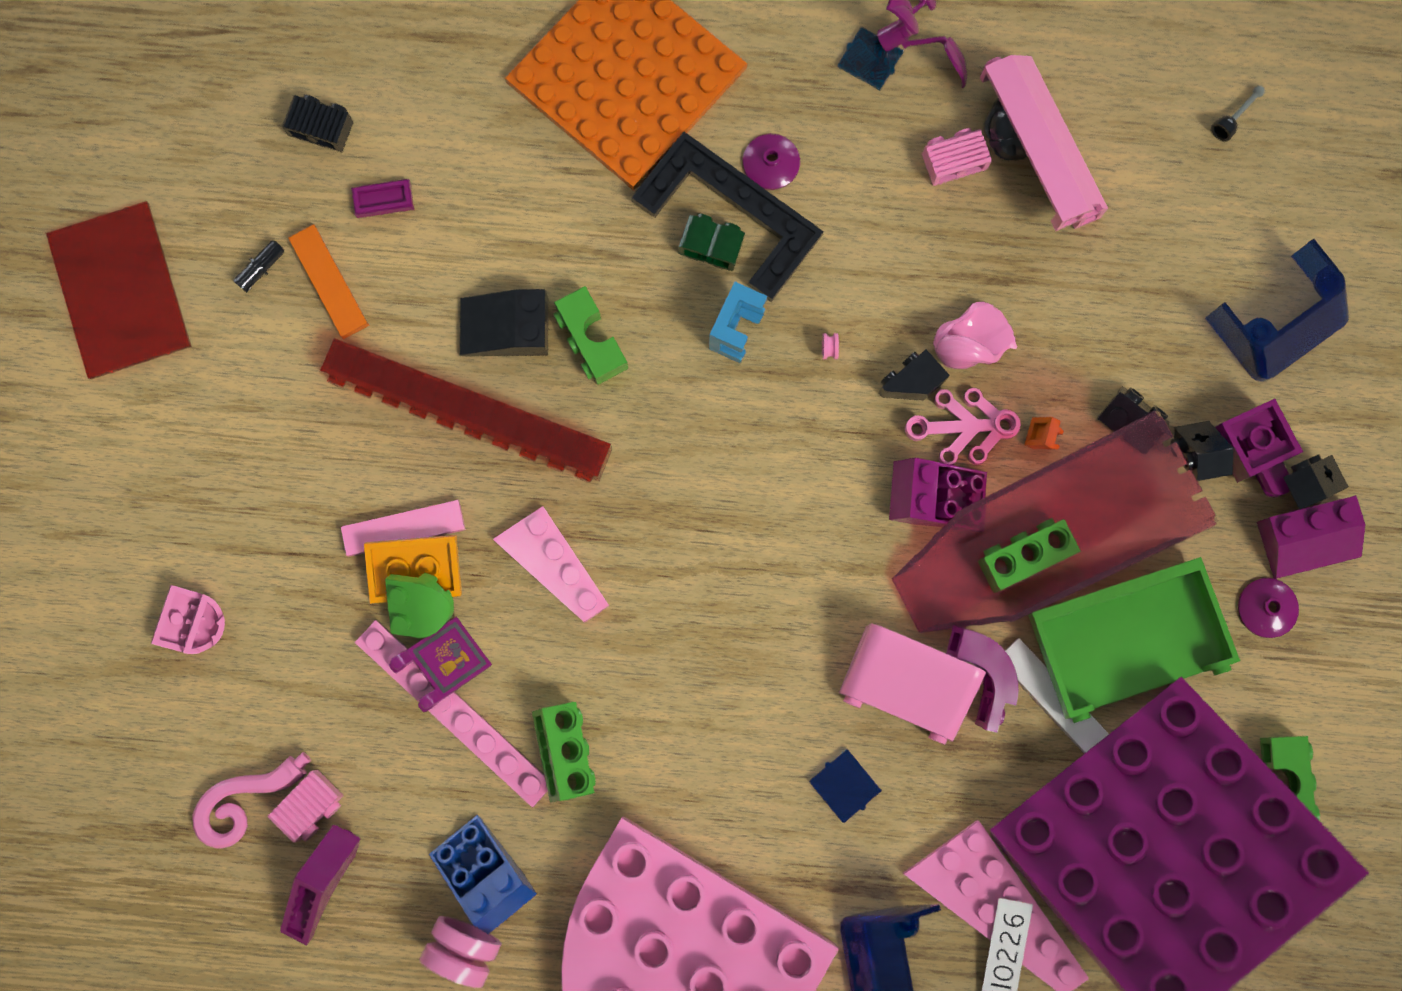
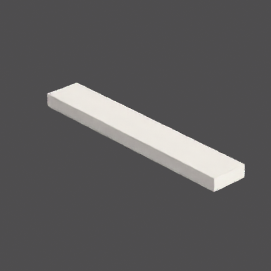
(1036, 681)

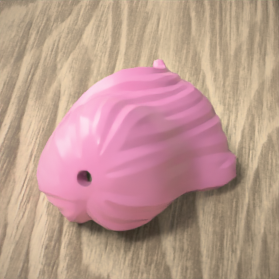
(974, 338)

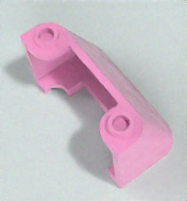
(911, 682)

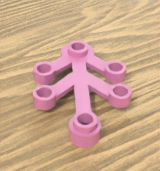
(967, 426)

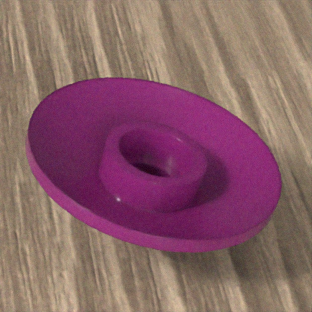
(767, 173)
(1255, 612)

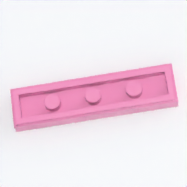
(418, 523)

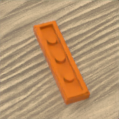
(328, 281)

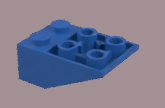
(482, 875)

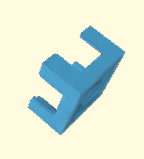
(739, 303)

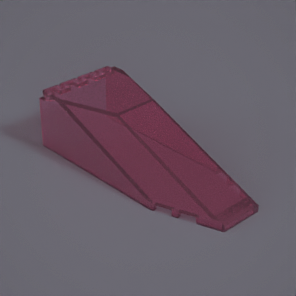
(1116, 499)

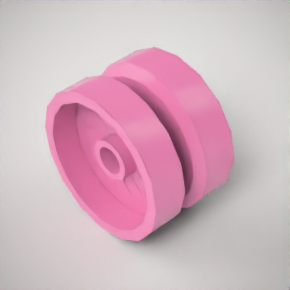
(460, 952)

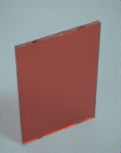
(118, 290)

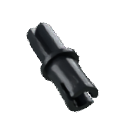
(259, 266)

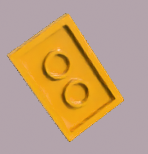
(412, 558)

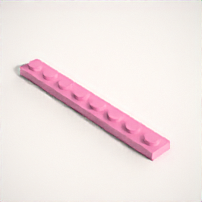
(459, 718)

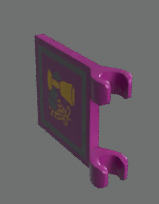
(446, 661)

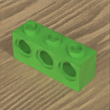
(1043, 554)
(550, 742)

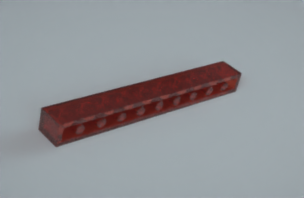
(467, 410)

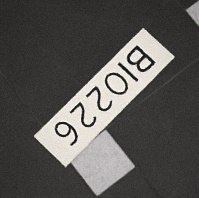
(1007, 945)

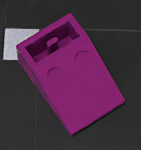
(932, 491)

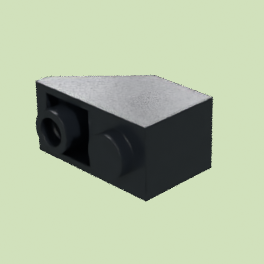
(916, 380)

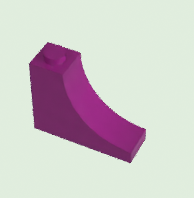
(317, 882)

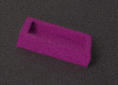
(382, 198)

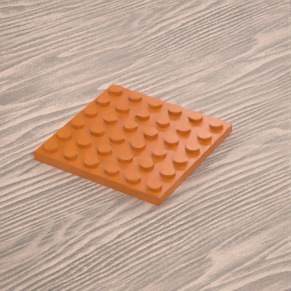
(626, 79)

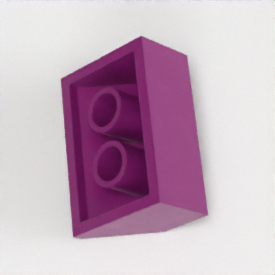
(1313, 537)

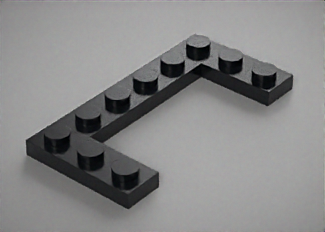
(693, 158)

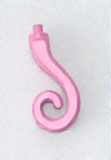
(279, 779)

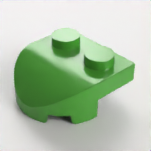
(417, 605)

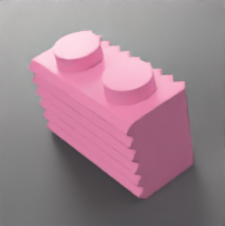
(956, 156)
(306, 807)

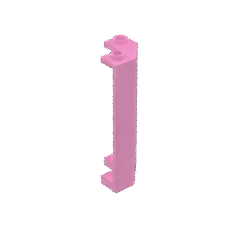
(1046, 140)

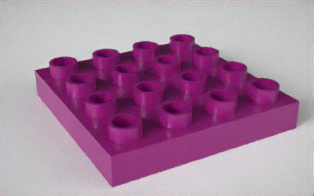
(1176, 851)

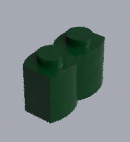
(711, 242)

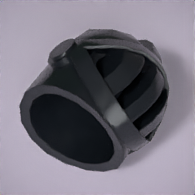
(1002, 134)

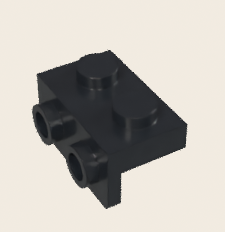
(1127, 408)

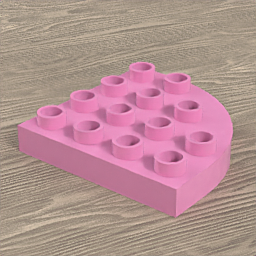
(676, 925)

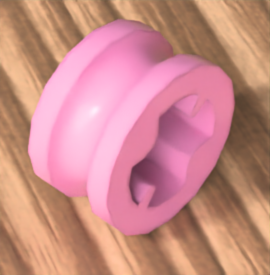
(830, 346)

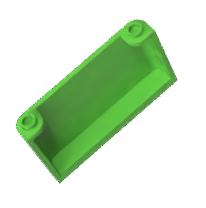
(1133, 638)

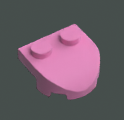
(188, 622)

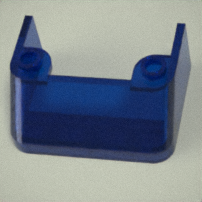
(1267, 351)
(877, 947)

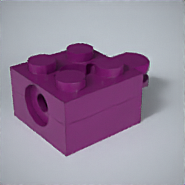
(1269, 442)

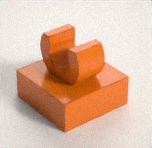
(1043, 433)

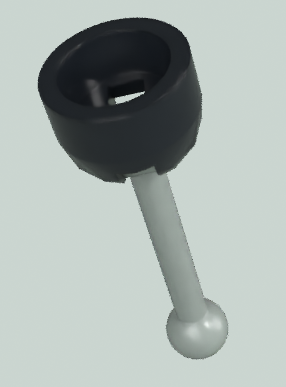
(1226, 126)

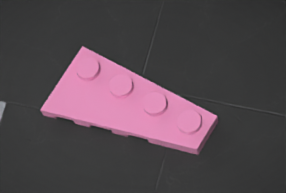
(549, 558)

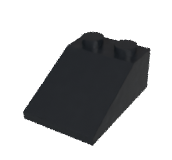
(505, 323)

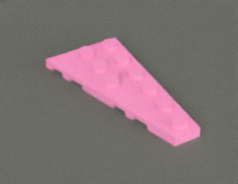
(969, 879)

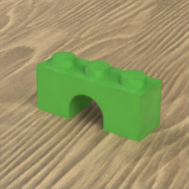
(601, 359)
(1293, 758)

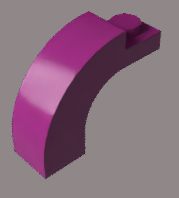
(1000, 679)

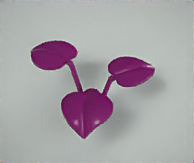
(899, 31)

